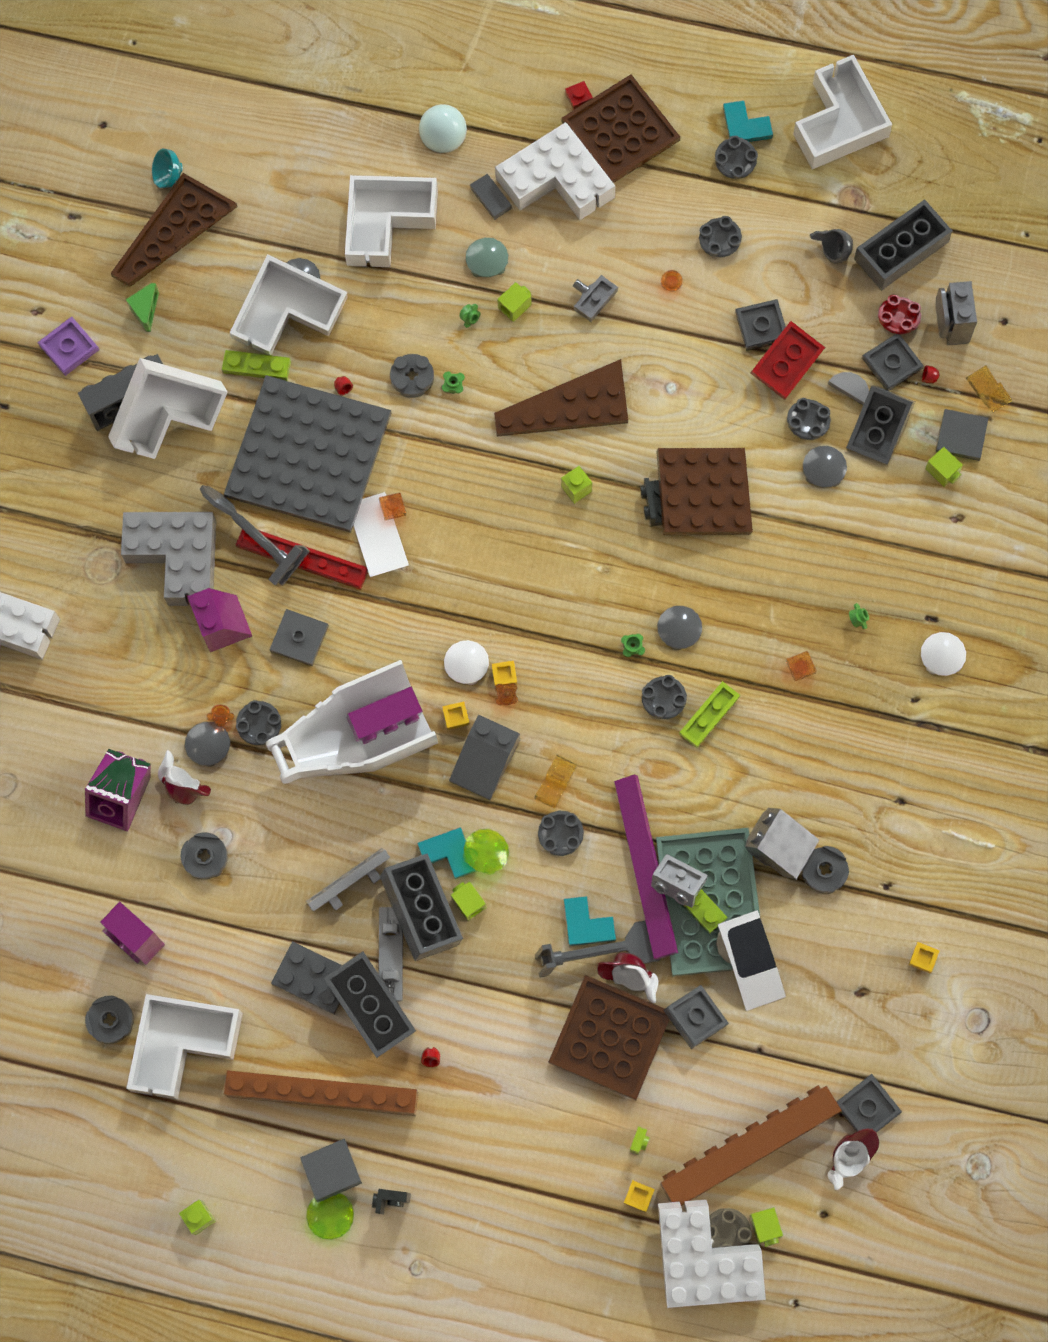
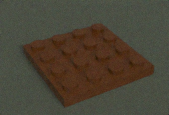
(622, 128)
(704, 491)
(610, 1037)

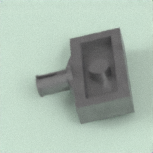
(594, 297)

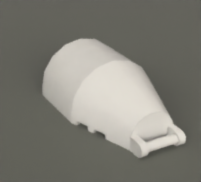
(325, 743)

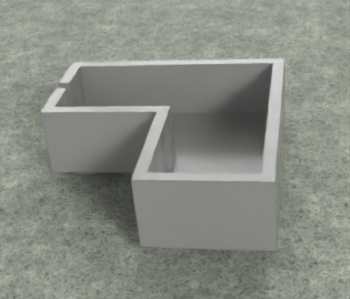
(180, 541)

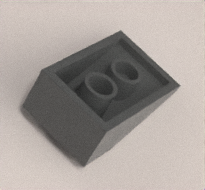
(880, 424)
(484, 757)

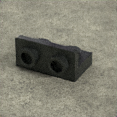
(651, 492)
(394, 1198)

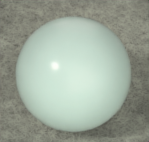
(442, 128)

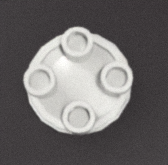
(943, 654)
(466, 662)

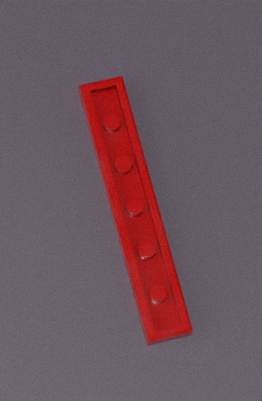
(315, 562)

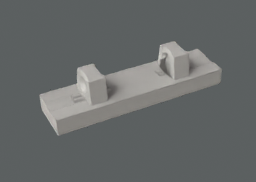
(331, 891)
(391, 952)

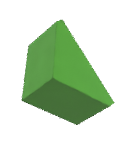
(144, 305)

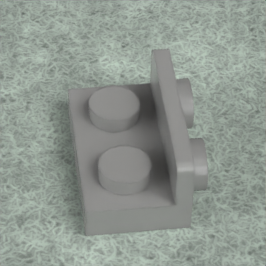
(678, 880)

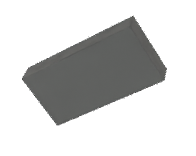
(490, 196)

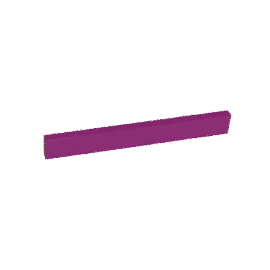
(644, 865)

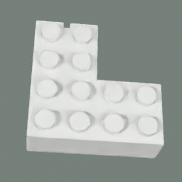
(850, 119)
(560, 164)
(380, 205)
(283, 294)
(157, 397)
(23, 626)
(169, 1032)
(698, 1272)

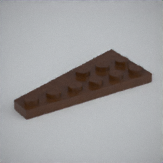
(179, 219)
(579, 403)

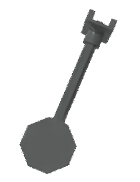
(286, 563)
(636, 943)

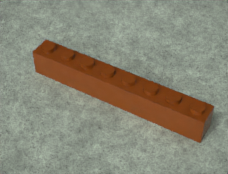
(321, 1093)
(750, 1147)

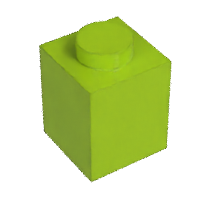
(514, 301)
(944, 467)
(576, 484)
(468, 900)
(197, 1217)
(766, 1227)

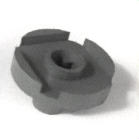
(404, 365)
(195, 846)
(829, 882)
(98, 1012)

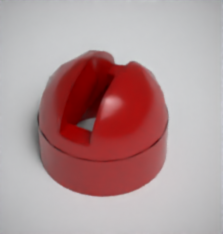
(930, 374)
(343, 385)
(430, 1057)

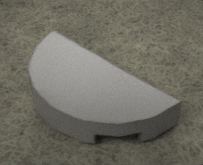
(850, 385)

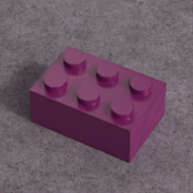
(384, 715)
(131, 934)

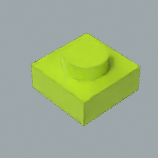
(640, 1141)

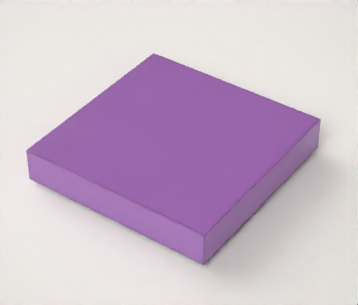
(68, 346)

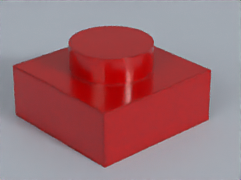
(578, 94)

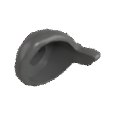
(836, 244)

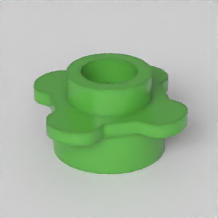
(469, 314)
(453, 388)
(859, 616)
(632, 639)

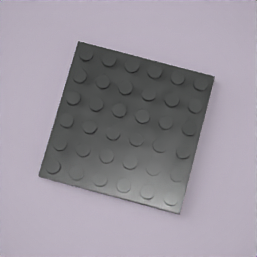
(308, 453)

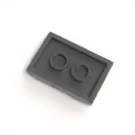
(303, 976)

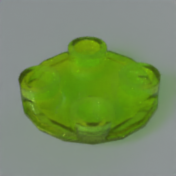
(486, 851)
(330, 1217)

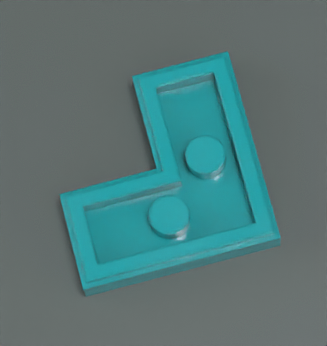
(748, 129)
(449, 846)
(583, 929)

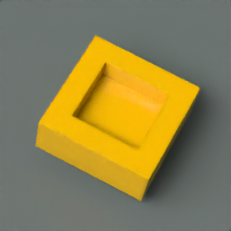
(504, 673)
(456, 715)
(924, 957)
(639, 1196)

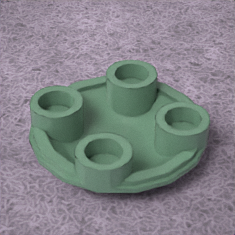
(486, 257)

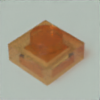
(392, 506)
(801, 666)

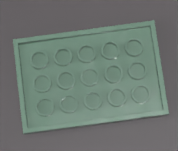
(728, 885)

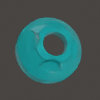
(166, 168)

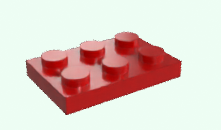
(787, 360)

